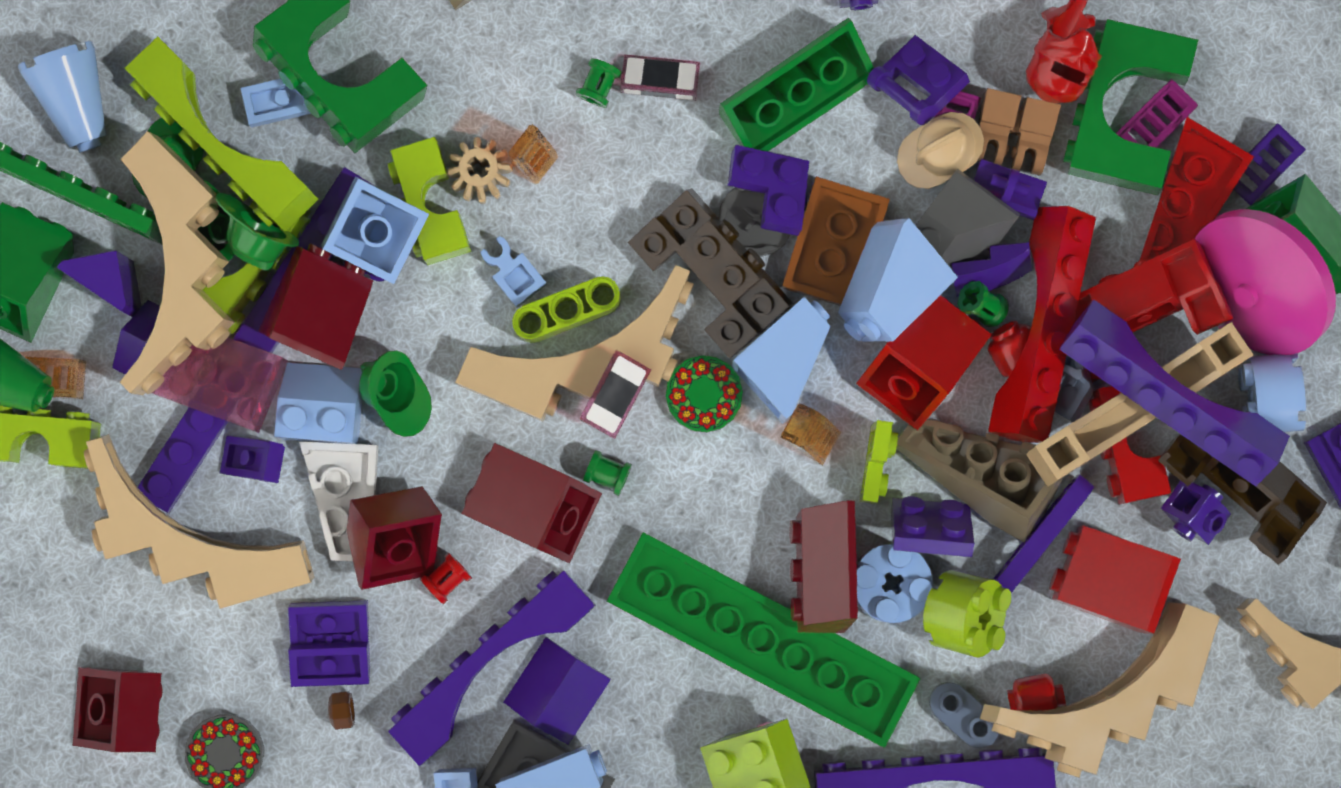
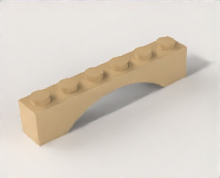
(1122, 416)

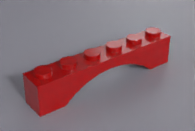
(1060, 253)

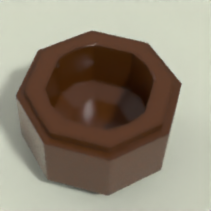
(341, 710)

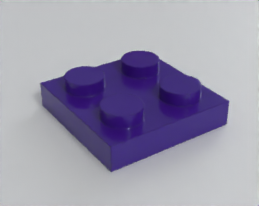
(932, 527)

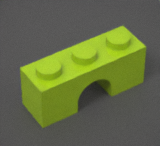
(417, 170)
(64, 435)

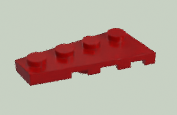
(1195, 187)

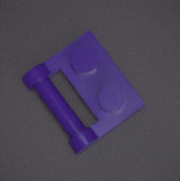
(927, 72)

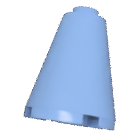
(69, 93)

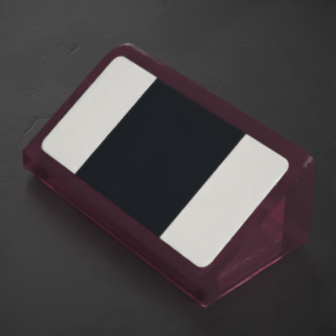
(660, 77)
(615, 394)

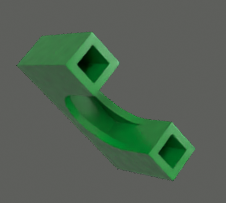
(352, 112)
(1098, 150)

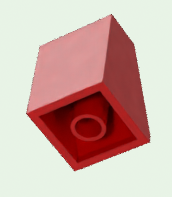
(924, 362)
(1114, 579)

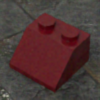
(393, 536)
(117, 710)

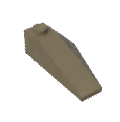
(983, 473)

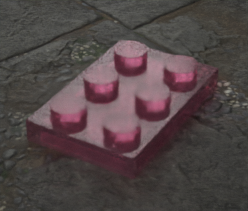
(226, 382)

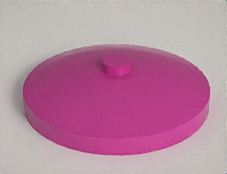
(1271, 280)

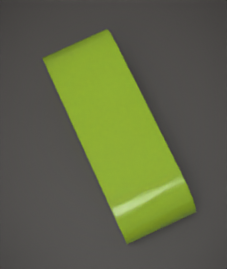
(547, 306)

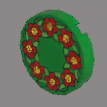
(704, 394)

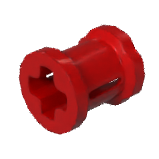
(458, 575)

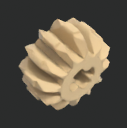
(476, 183)

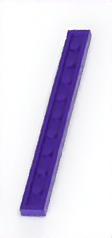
(199, 431)

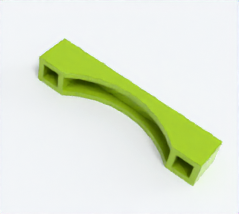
(269, 183)

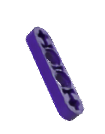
(1045, 532)

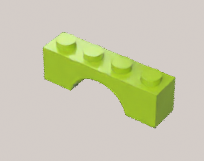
(236, 290)

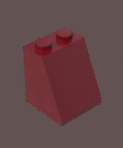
(317, 306)
(531, 502)

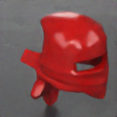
(1064, 54)

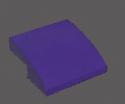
(329, 643)

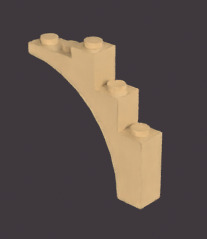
(191, 263)
(533, 383)
(135, 523)
(1311, 664)
(1162, 676)

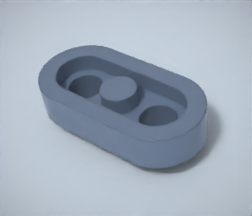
(963, 716)

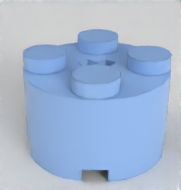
(1274, 390)
(912, 589)

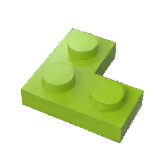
(881, 446)

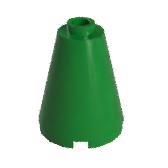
(22, 382)

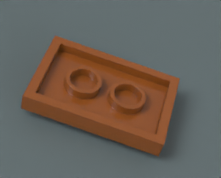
(832, 239)

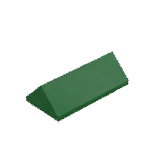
(798, 89)

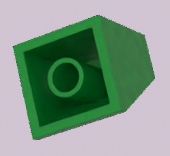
(1313, 215)
(29, 268)

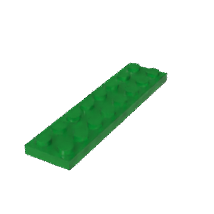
(762, 640)

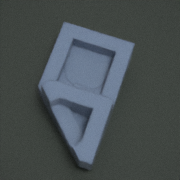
(1074, 390)

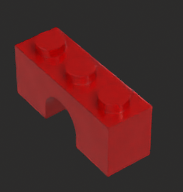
(1132, 476)

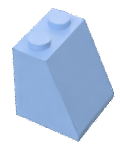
(893, 282)
(783, 357)
(570, 770)

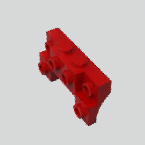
(1161, 288)

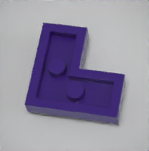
(779, 178)

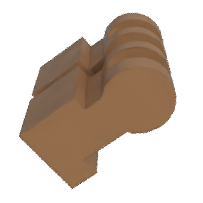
(1032, 124)

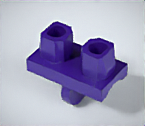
(1012, 187)

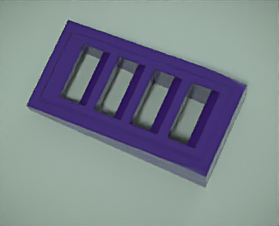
(1289, 142)

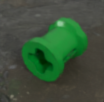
(607, 73)
(983, 304)
(607, 472)

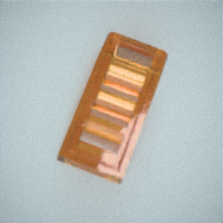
(532, 155)
(75, 375)
(811, 433)

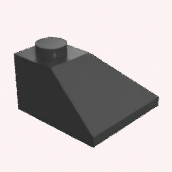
(965, 220)

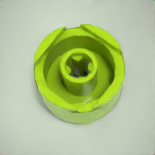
(966, 614)

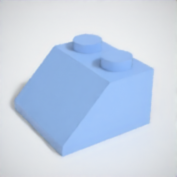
(374, 230)
(319, 404)

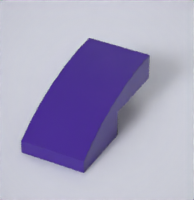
(1005, 266)

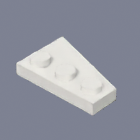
(336, 477)

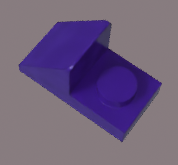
(252, 459)

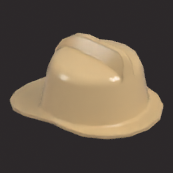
(939, 149)

